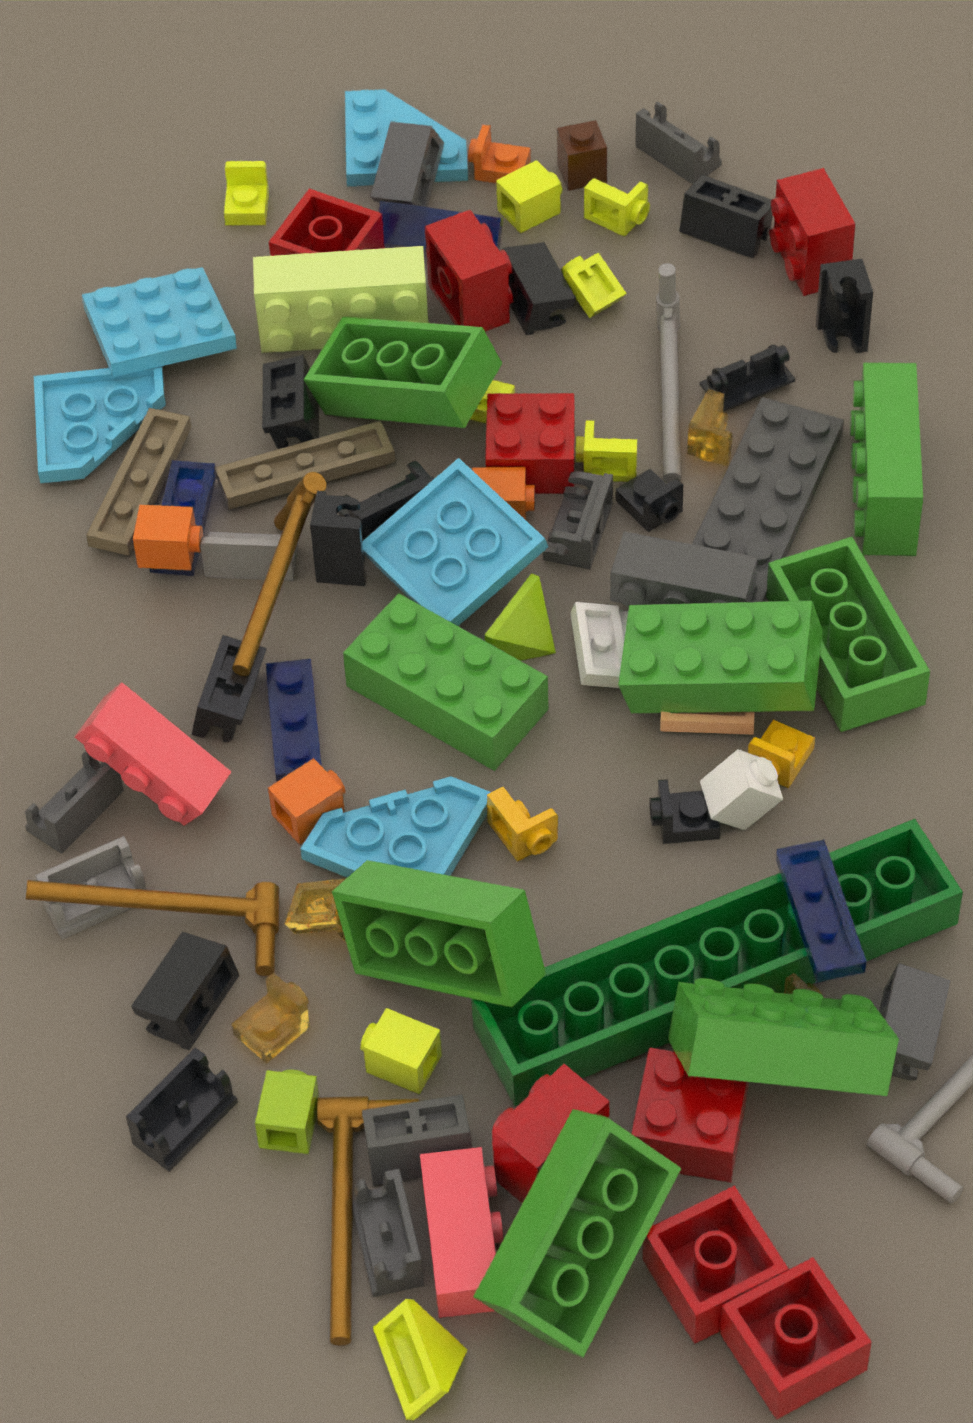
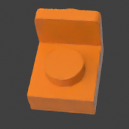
(495, 159)

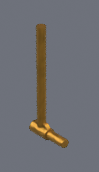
(290, 521)
(258, 907)
(342, 1118)

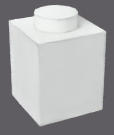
(741, 789)

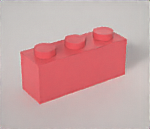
(152, 755)
(460, 1226)

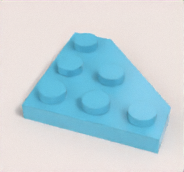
(367, 125)
(89, 417)
(401, 829)

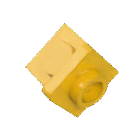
(785, 748)
(517, 829)

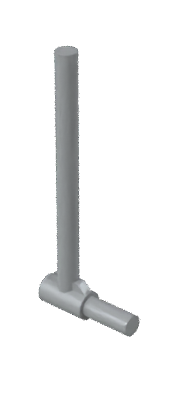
(668, 324)
(903, 1145)

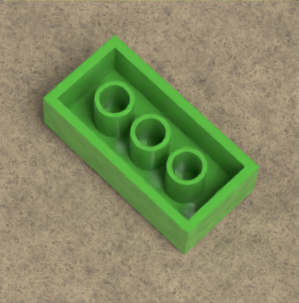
(403, 371)
(887, 459)
(866, 653)
(721, 657)
(446, 681)
(440, 932)
(782, 1037)
(577, 1232)

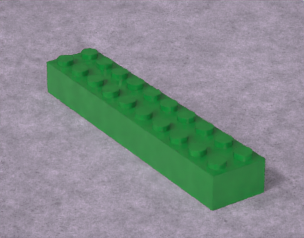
(623, 992)

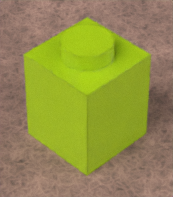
(287, 1111)

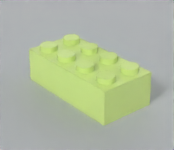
(309, 293)

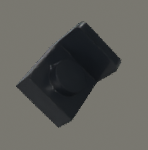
(651, 499)
(682, 816)

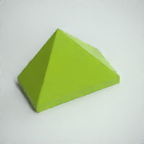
(523, 624)

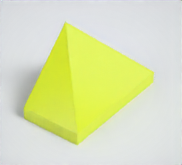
(418, 1356)

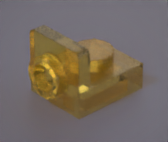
(707, 430)
(314, 908)
(274, 1019)

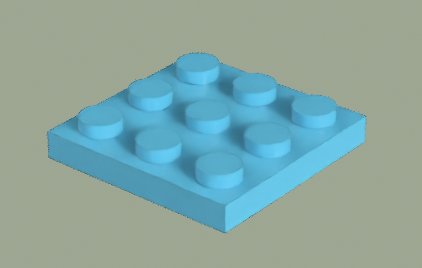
(158, 321)
(454, 544)

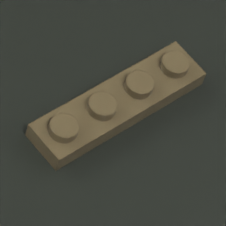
(282, 469)
(138, 479)

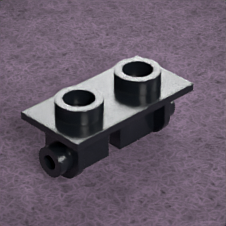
(751, 379)

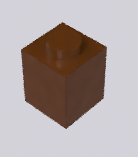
(581, 154)

